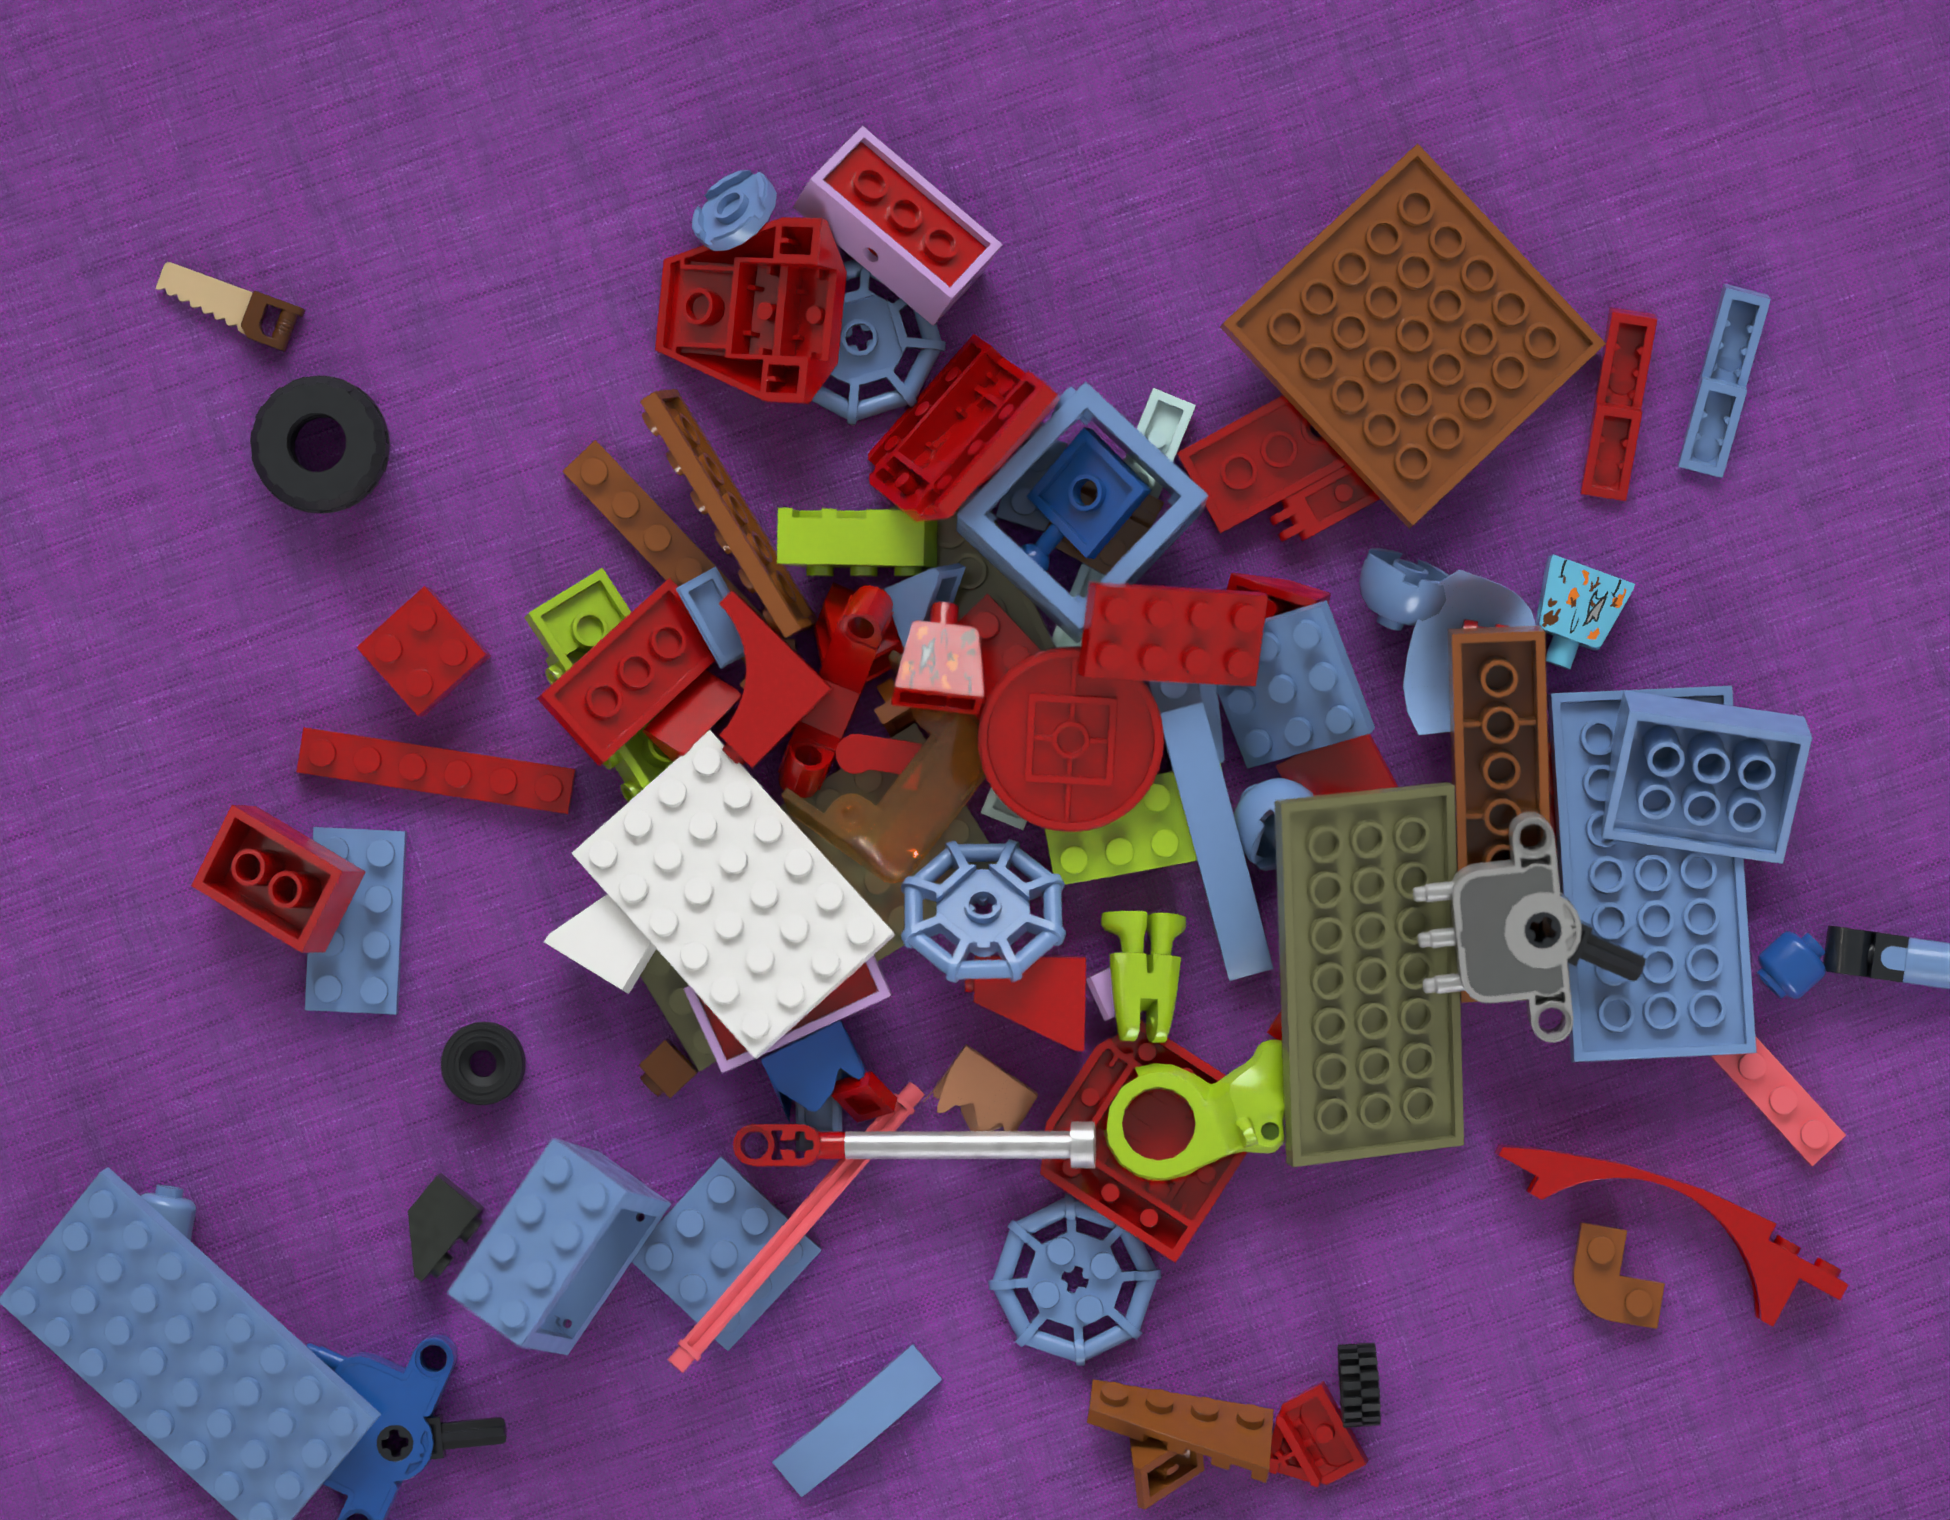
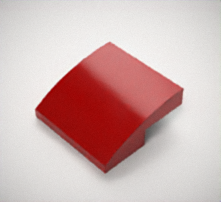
(1340, 768)

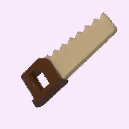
(231, 303)

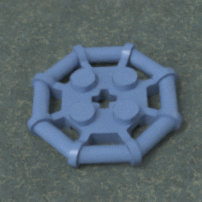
(882, 353)
(989, 932)
(1051, 1292)

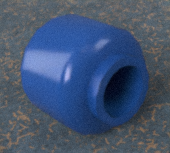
(1791, 965)

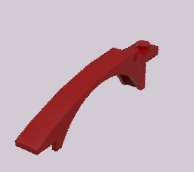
(1770, 1265)

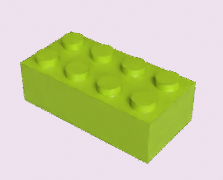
(1141, 840)

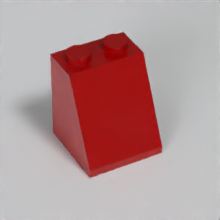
(1044, 1000)

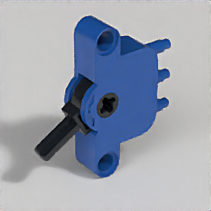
(407, 1404)

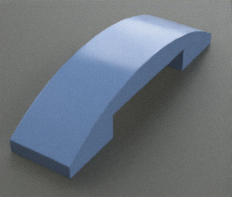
(857, 1421)

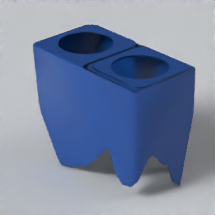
(811, 1065)

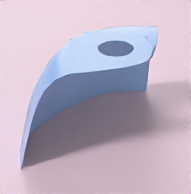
(1427, 658)

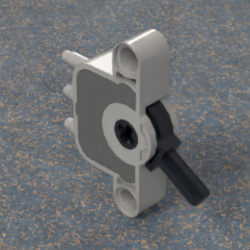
(1494, 938)

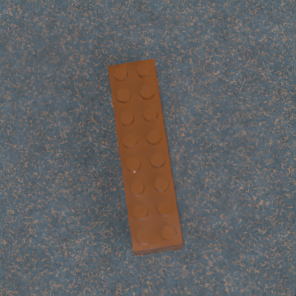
(1497, 741)

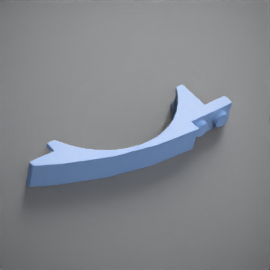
(1212, 829)

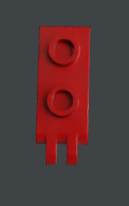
(1324, 503)

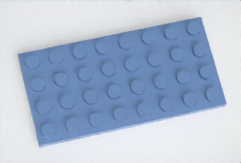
(1658, 901)
(187, 1354)

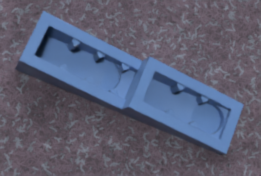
(1723, 380)

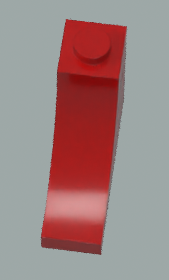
(776, 690)

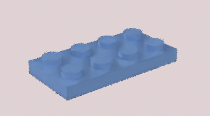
(365, 953)

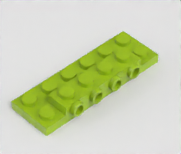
(568, 630)

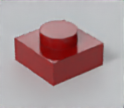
(864, 1097)

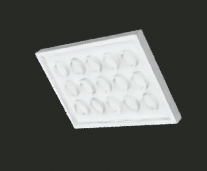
(733, 894)

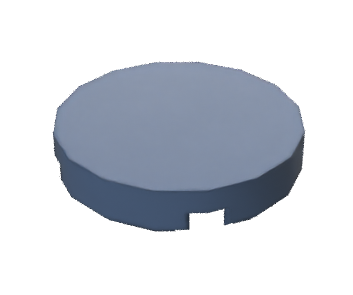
(734, 210)

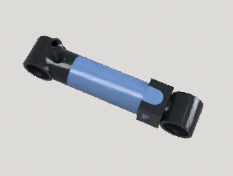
(1887, 957)

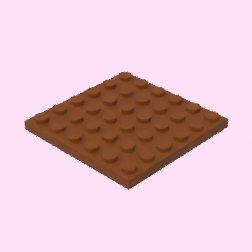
(1412, 335)

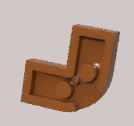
(1602, 1287)

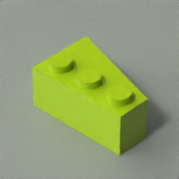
(855, 541)

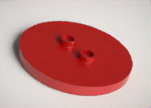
(1069, 745)

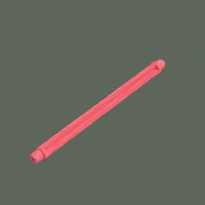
(785, 1239)

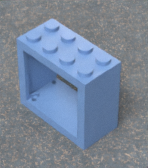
(977, 524)
(558, 1248)

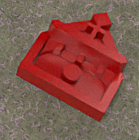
(1312, 1440)

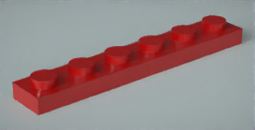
(436, 770)

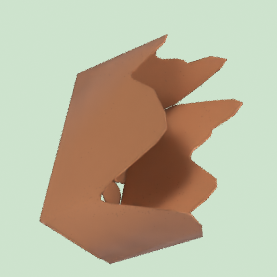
(984, 1091)

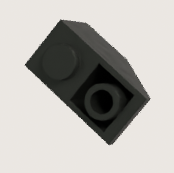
(437, 1222)

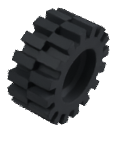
(1359, 1385)

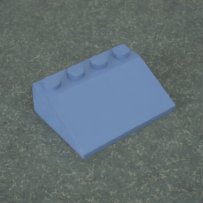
(1704, 776)

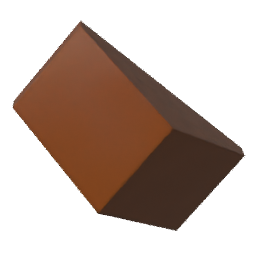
(1160, 1470)

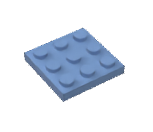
(1302, 690)
(712, 1240)

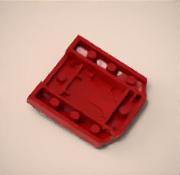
(958, 432)
(1156, 1127)

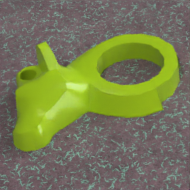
(1230, 1116)

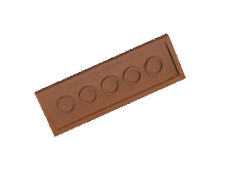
(721, 499)

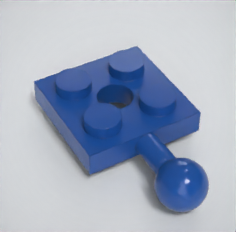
(1060, 498)

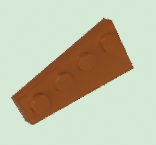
(1204, 1425)

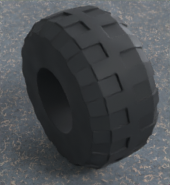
(283, 418)

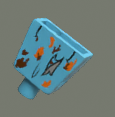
(1578, 607)

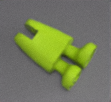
(1141, 979)

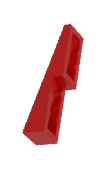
(1618, 403)

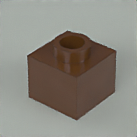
(666, 1070)

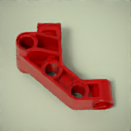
(854, 645)

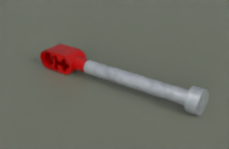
(1076, 1144)

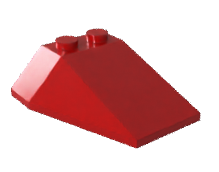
(758, 312)

